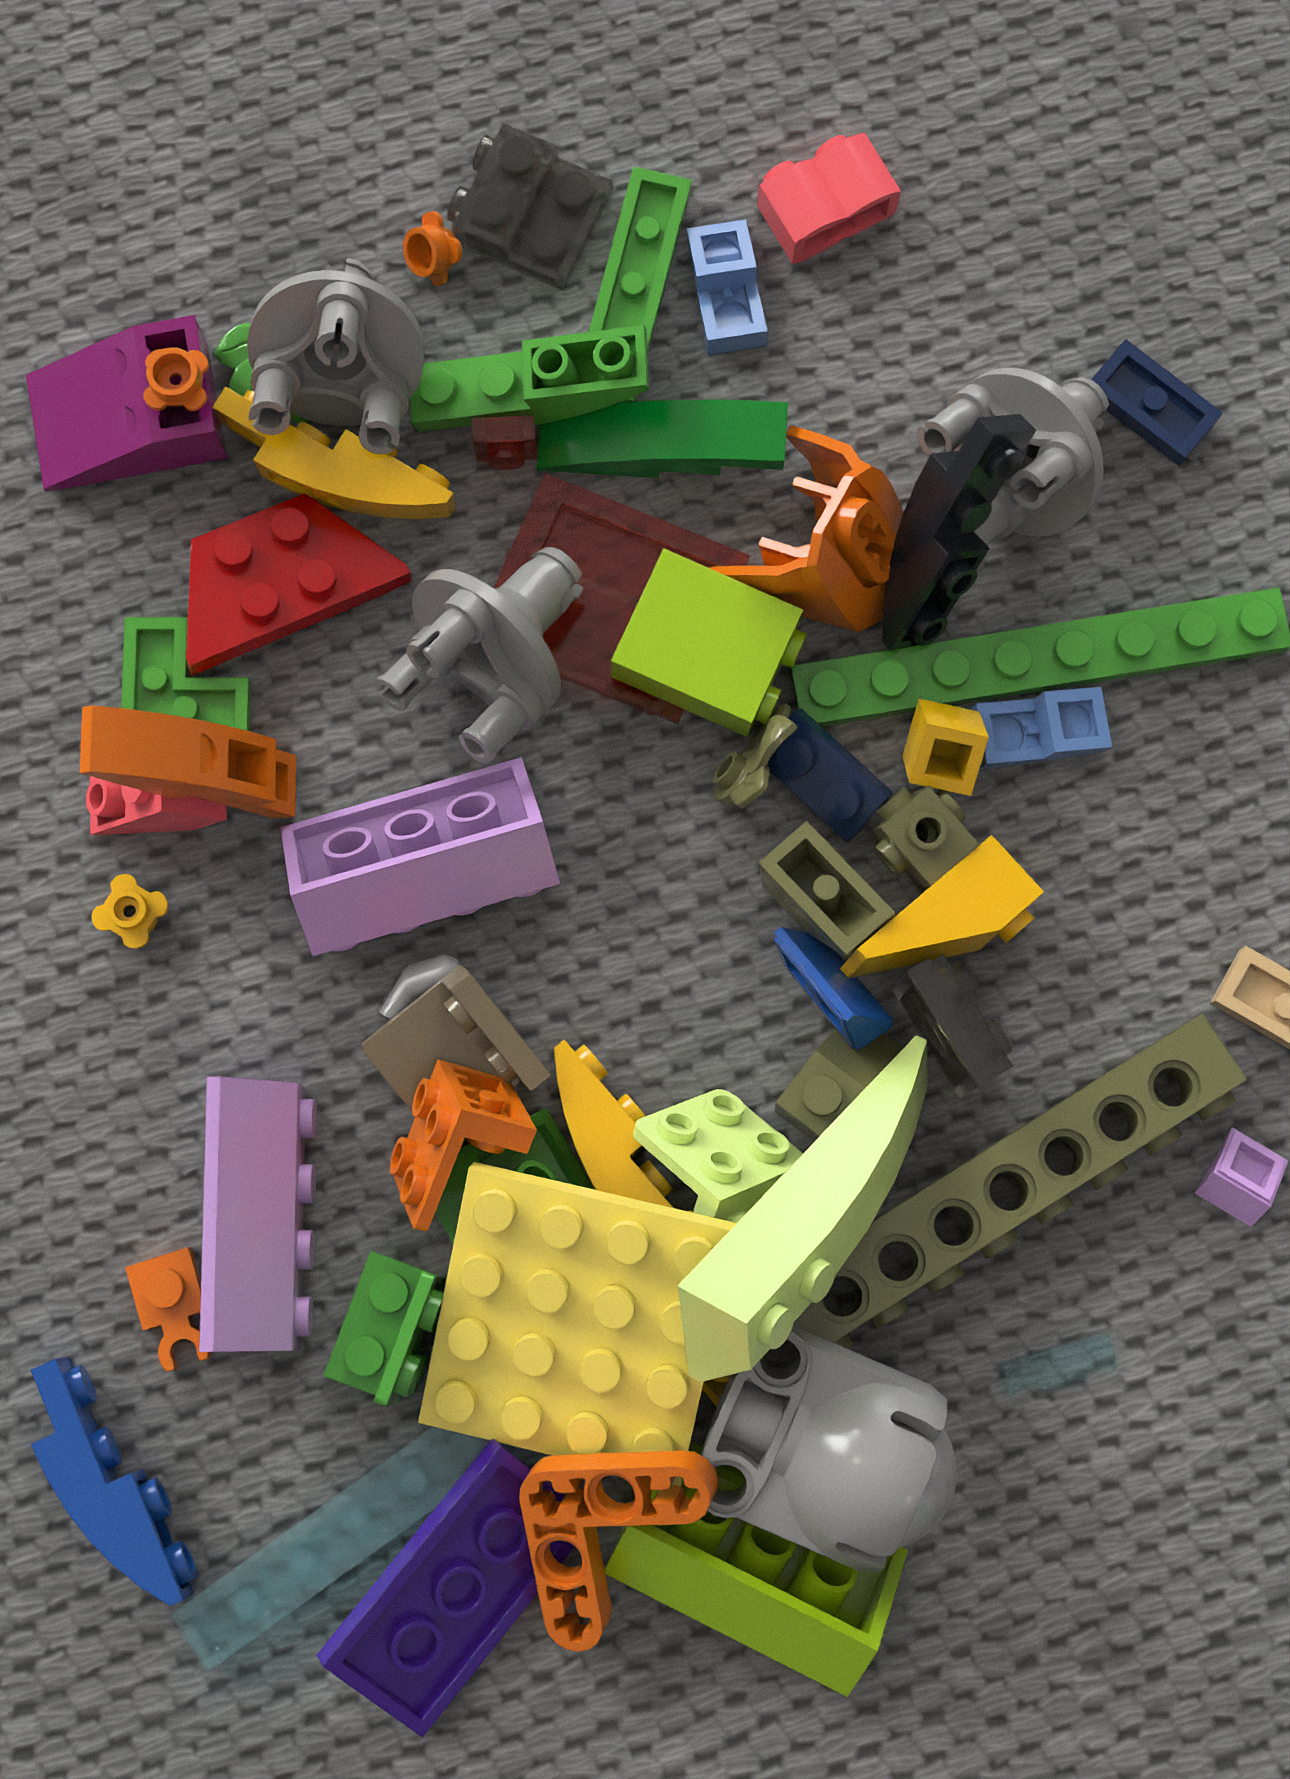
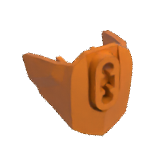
(847, 563)

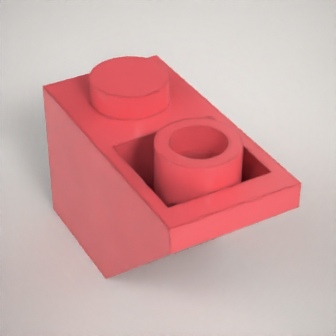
(130, 810)

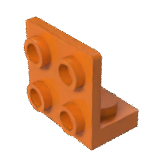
(446, 1110)

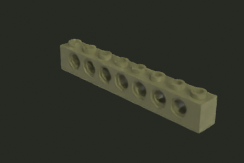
(1188, 1054)

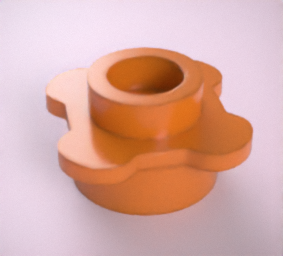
(431, 249)
(171, 362)

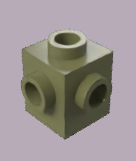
(944, 835)

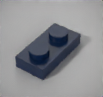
(1155, 403)
(827, 777)

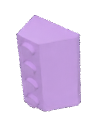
(417, 857)
(255, 1216)

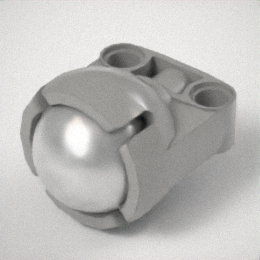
(834, 1453)

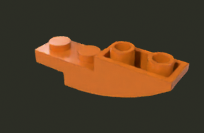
(188, 758)

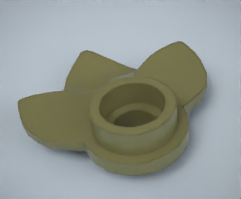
(746, 775)

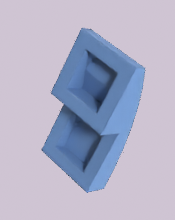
(727, 287)
(1044, 727)

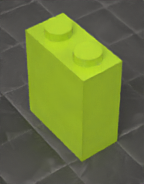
(708, 644)

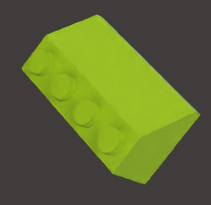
(762, 1589)

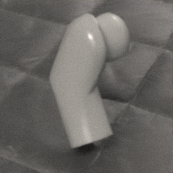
(415, 981)

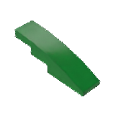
(667, 437)

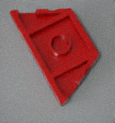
(279, 577)

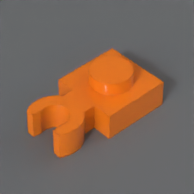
(167, 1296)

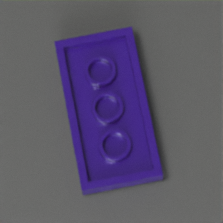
(443, 1596)

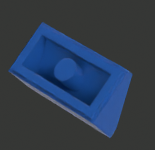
(840, 998)

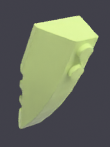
(802, 1227)

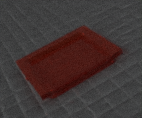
(616, 556)

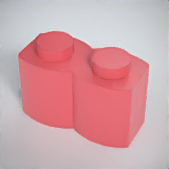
(827, 196)

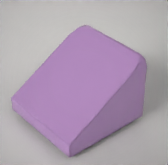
(1243, 1178)

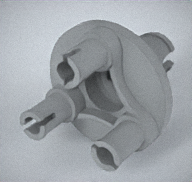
(335, 355)
(1061, 461)
(488, 644)

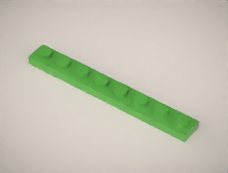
(1043, 657)

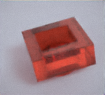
(504, 441)

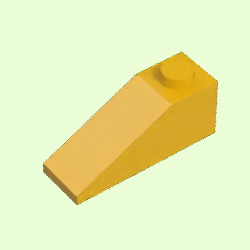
(956, 915)

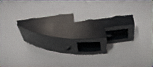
(936, 539)

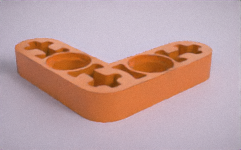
(591, 1507)

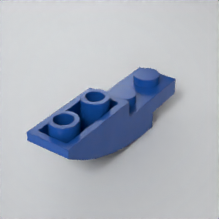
(114, 1513)

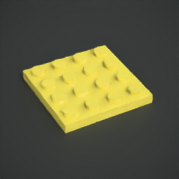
(566, 1319)

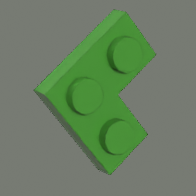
(160, 682)

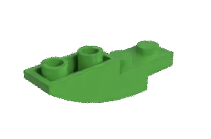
(546, 379)

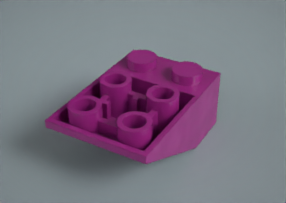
(94, 413)

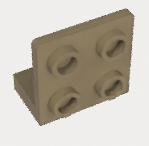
(455, 1025)

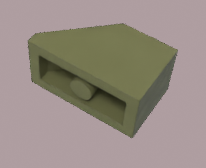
(823, 891)
(832, 1082)

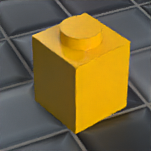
(945, 747)

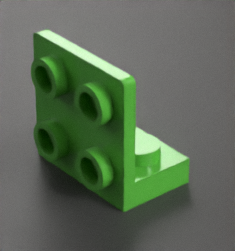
(386, 1329)

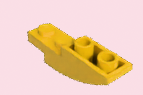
(339, 477)
(604, 1129)

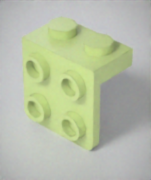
(718, 1151)

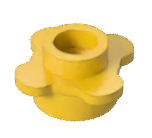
(132, 929)

